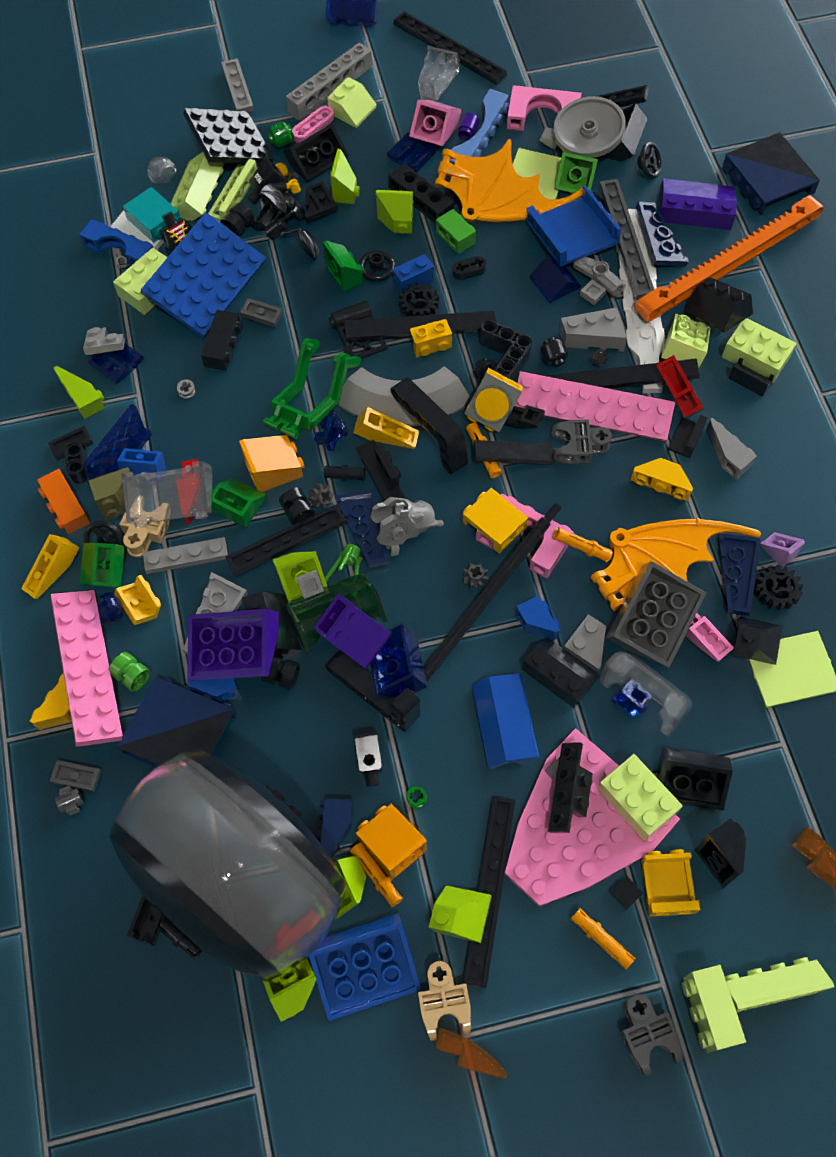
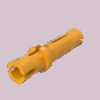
(493, 468)
(590, 548)
(381, 881)
(600, 936)

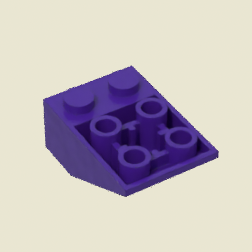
(352, 630)

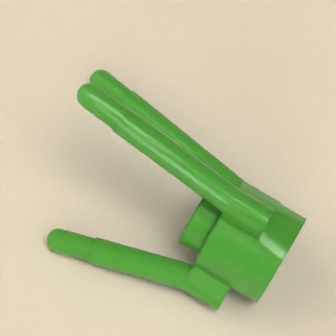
(349, 557)

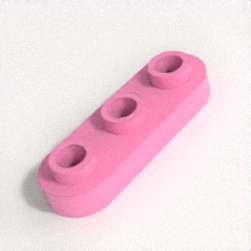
(319, 118)

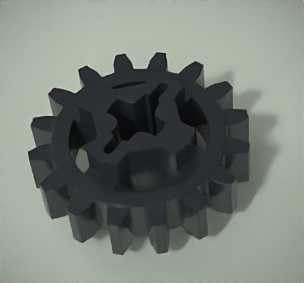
(419, 300)
(784, 596)

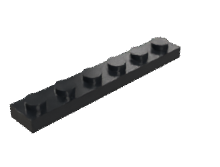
(285, 540)

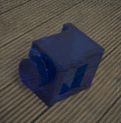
(633, 698)

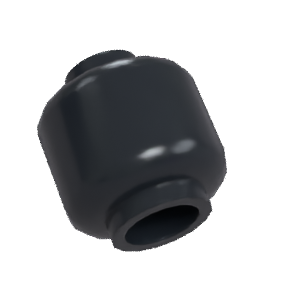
(554, 351)

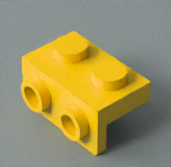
(431, 338)
(139, 601)

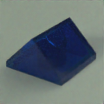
(554, 280)

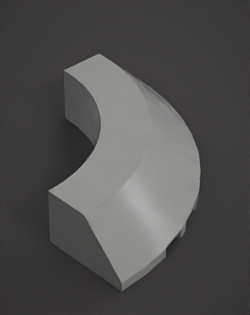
(371, 391)

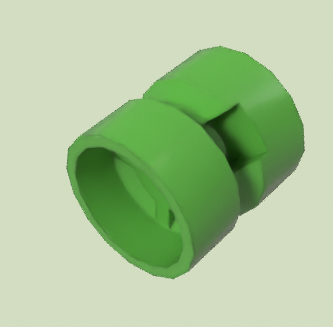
(131, 673)

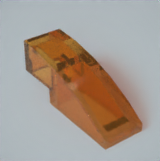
(819, 852)
(470, 1055)

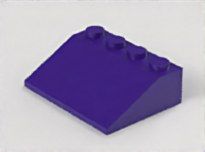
(698, 204)
(231, 644)

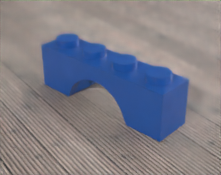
(100, 237)

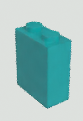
(146, 213)

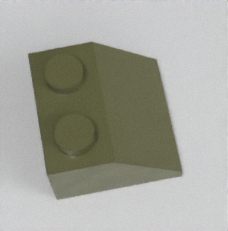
(109, 493)

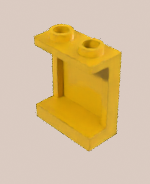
(495, 519)
(669, 883)

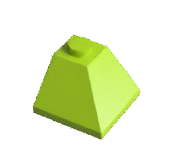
(343, 180)
(395, 210)
(295, 565)
(354, 879)
(460, 913)
(291, 990)

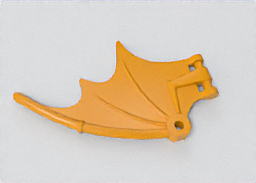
(493, 188)
(666, 543)

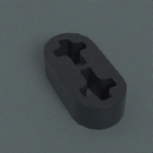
(469, 268)

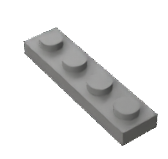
(237, 85)
(185, 555)

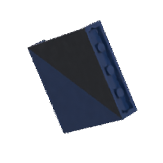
(769, 171)
(173, 722)

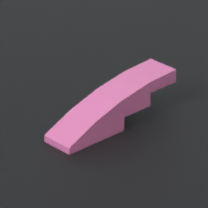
(708, 638)

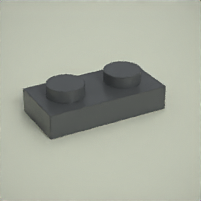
(261, 312)
(75, 776)

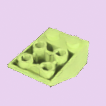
(687, 339)

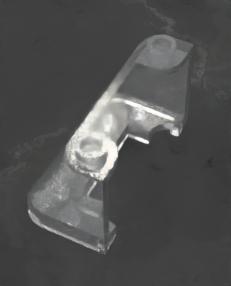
(168, 494)
(675, 703)

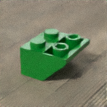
(237, 501)
(102, 564)

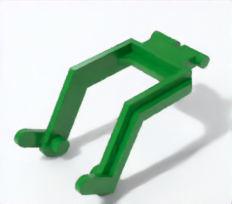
(293, 420)

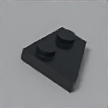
(318, 202)

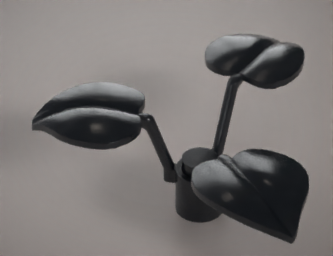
(278, 226)

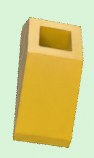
(663, 477)
(54, 709)

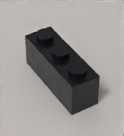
(221, 340)

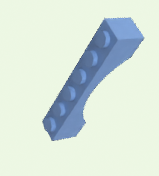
(494, 107)

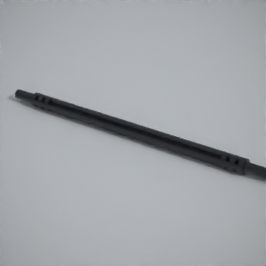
(489, 592)

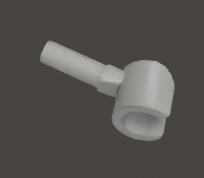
(120, 259)

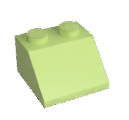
(351, 102)

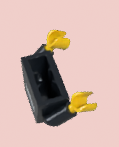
(267, 174)

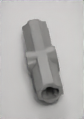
(601, 274)

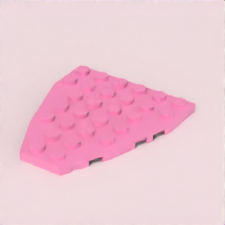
(598, 845)

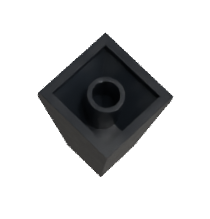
(757, 640)

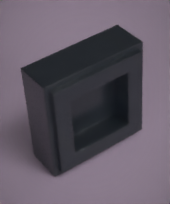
(626, 892)

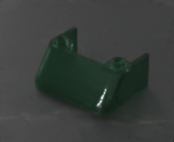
(307, 611)

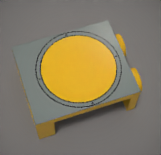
(493, 400)

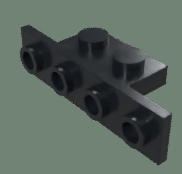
(381, 469)
(571, 789)

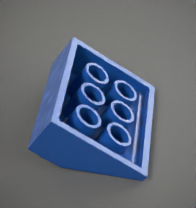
(364, 967)

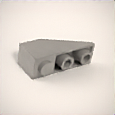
(731, 453)

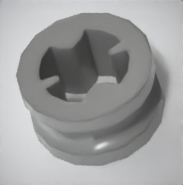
(180, 388)

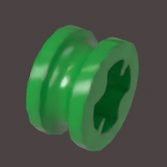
(412, 791)

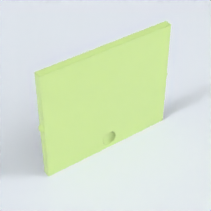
(531, 163)
(800, 671)

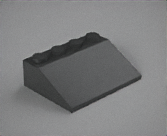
(656, 614)

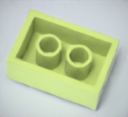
(135, 277)
(760, 348)
(639, 797)
(713, 1009)

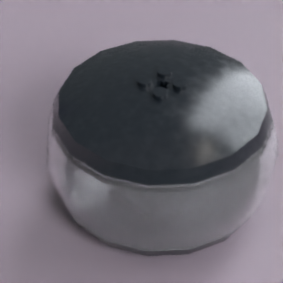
(228, 864)

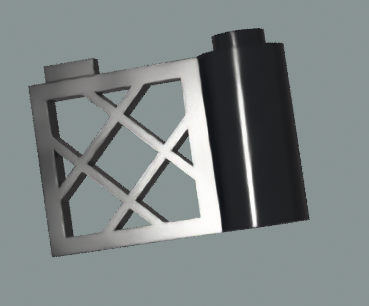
(355, 312)

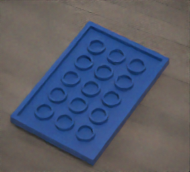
(203, 274)

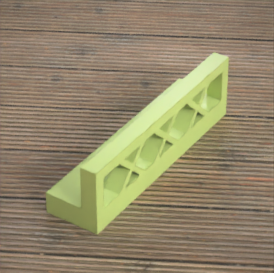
(240, 186)

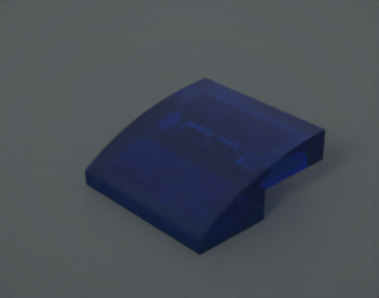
(411, 152)
(117, 364)

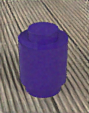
(468, 126)

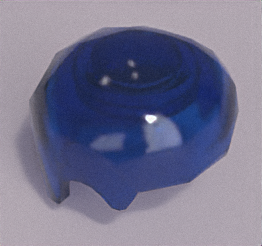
(109, 609)

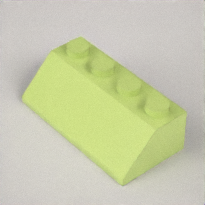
(196, 187)
(778, 984)

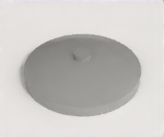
(589, 126)

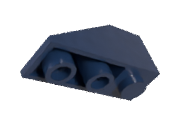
(336, 824)

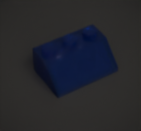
(352, 11)
(399, 664)

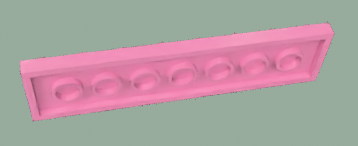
(602, 406)
(85, 668)

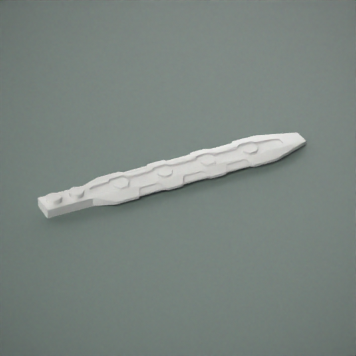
(643, 337)

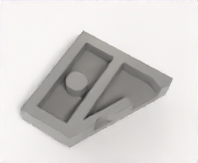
(588, 642)

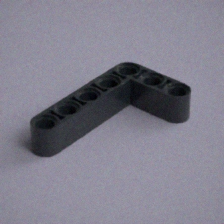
(509, 342)
(435, 421)
(399, 710)

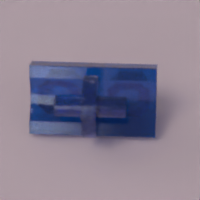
(333, 428)

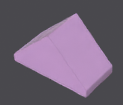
(782, 547)

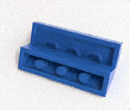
(505, 720)

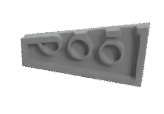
(219, 597)

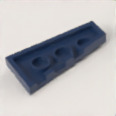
(658, 237)
(357, 510)
(739, 569)

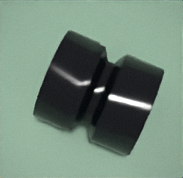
(238, 218)
(296, 505)
(290, 673)

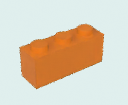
(62, 502)

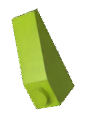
(81, 392)

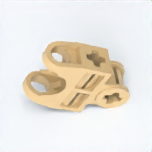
(139, 539)
(444, 990)

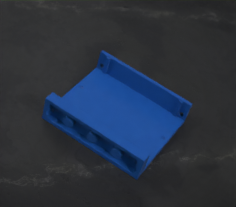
(575, 228)

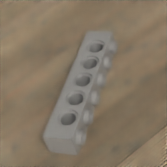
(320, 86)

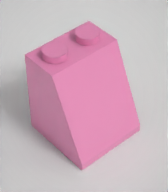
(434, 121)

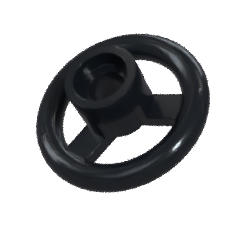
(648, 161)
(376, 261)
(108, 533)

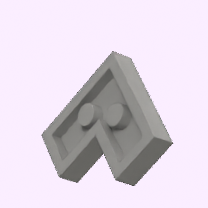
(99, 341)

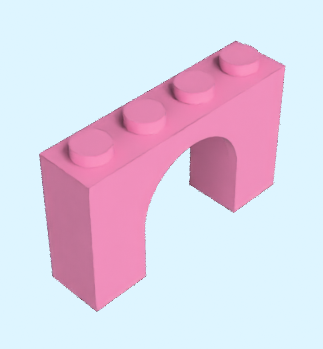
(528, 98)
(549, 551)

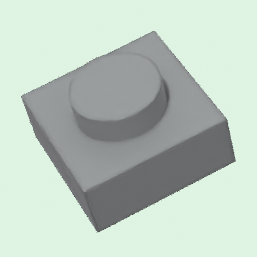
(593, 292)
(309, 584)

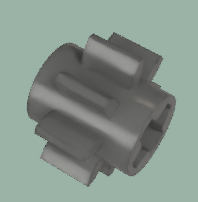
(320, 496)
(475, 582)
(69, 800)

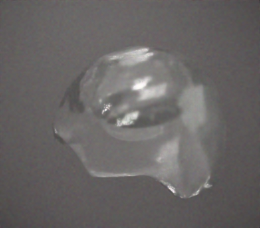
(161, 170)

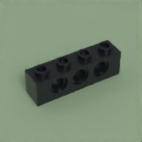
(426, 197)

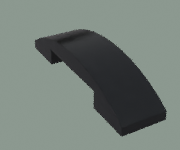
(520, 417)

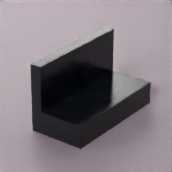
(687, 436)

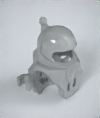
(402, 524)

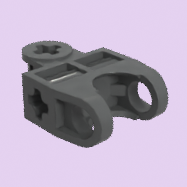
(580, 441)
(640, 1049)

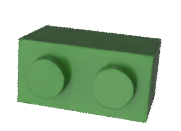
(456, 231)

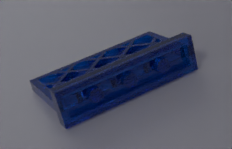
(134, 438)

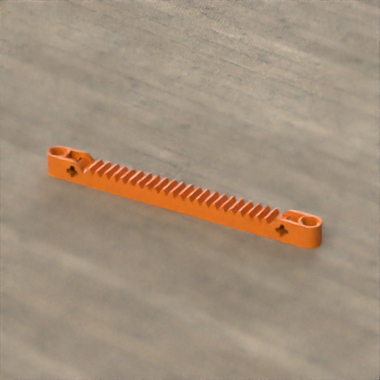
(666, 298)

